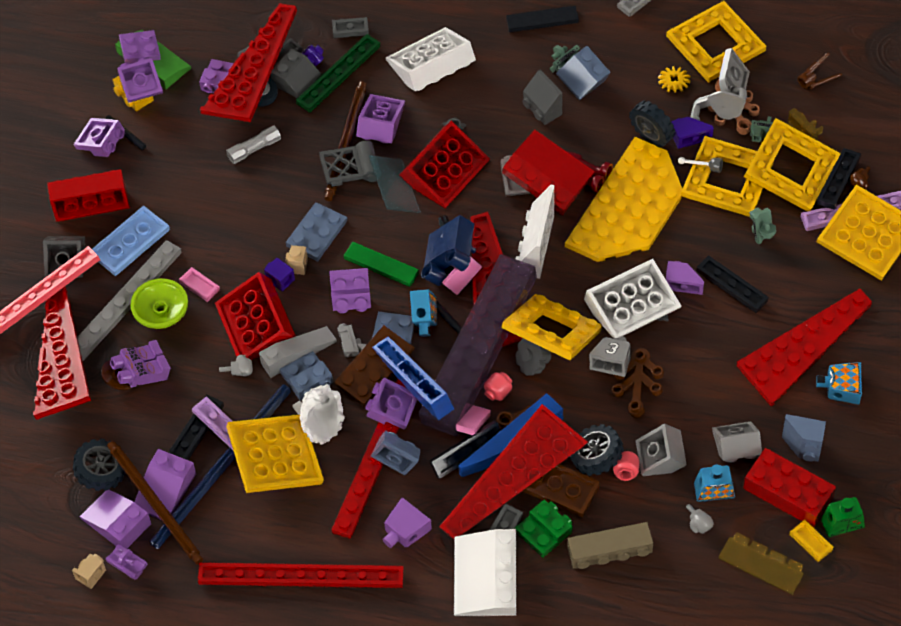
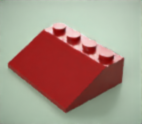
(544, 163)
(445, 165)
(254, 316)

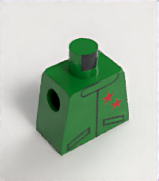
(843, 517)

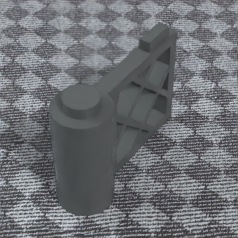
(362, 163)

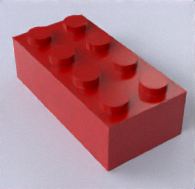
(88, 195)
(789, 487)

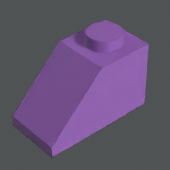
(683, 278)

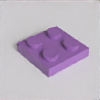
(139, 45)

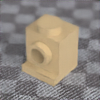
(297, 259)
(90, 570)

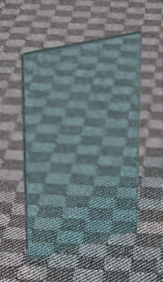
(395, 191)

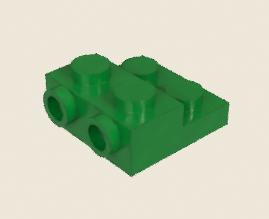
(544, 528)

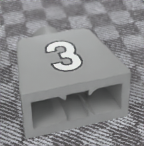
(611, 356)

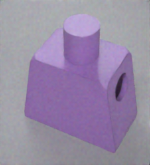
(405, 525)

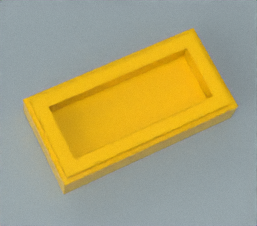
(811, 540)

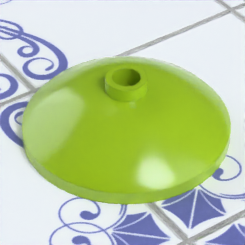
(159, 295)

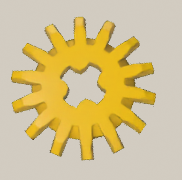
(675, 85)

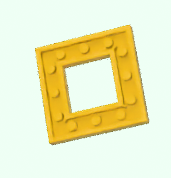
(683, 38)
(822, 155)
(697, 189)
(522, 325)

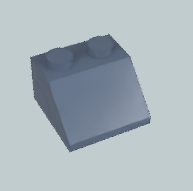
(583, 73)
(804, 436)
(396, 452)

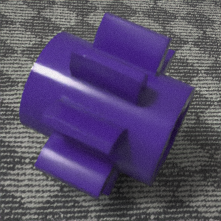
(314, 54)

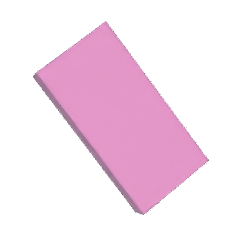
(458, 280)
(199, 284)
(473, 420)

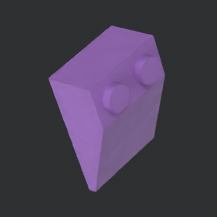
(380, 118)
(169, 479)
(117, 518)

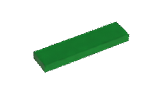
(381, 264)

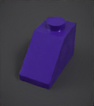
(690, 131)

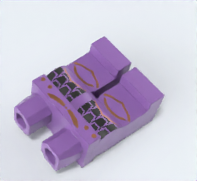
(141, 365)

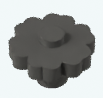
(531, 357)

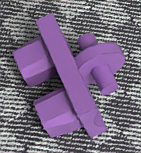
(127, 562)

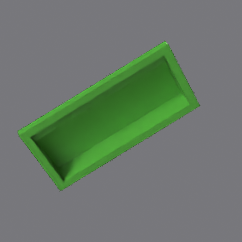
(169, 66)

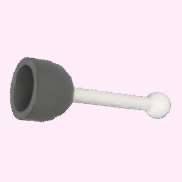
(714, 164)

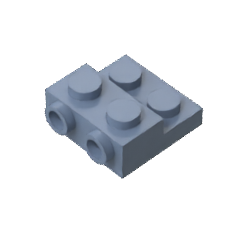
(306, 374)

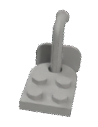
(733, 94)

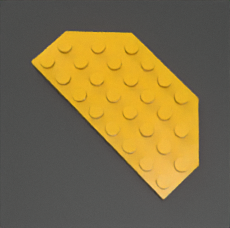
(629, 205)

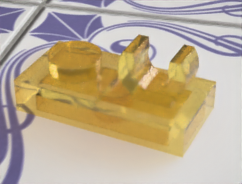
(799, 122)

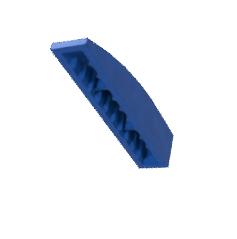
(414, 378)
(492, 449)

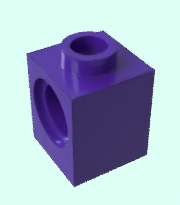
(279, 273)

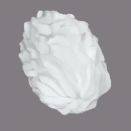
(321, 414)

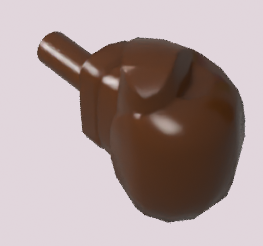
(860, 178)

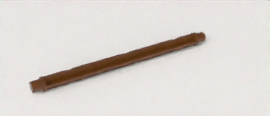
(347, 134)
(155, 502)

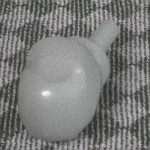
(241, 367)
(700, 521)

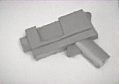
(349, 344)

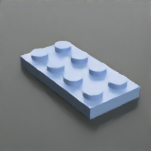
(130, 240)

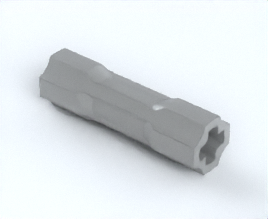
(242, 150)

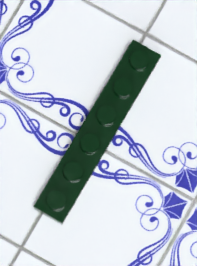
(338, 73)

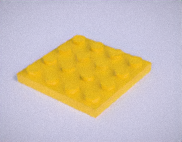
(865, 232)
(274, 454)

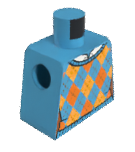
(424, 310)
(843, 382)
(714, 483)

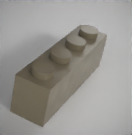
(610, 545)

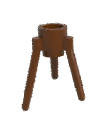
(808, 78)

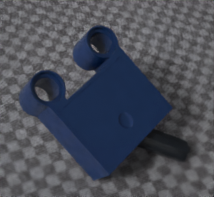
(448, 247)

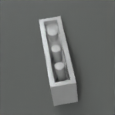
(289, 350)

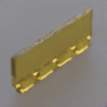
(765, 567)

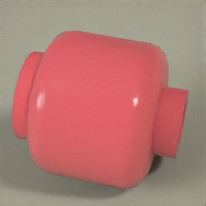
(498, 386)
(627, 467)

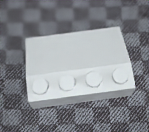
(431, 58)
(537, 231)
(632, 299)
(485, 573)

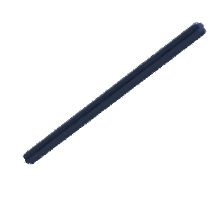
(216, 471)

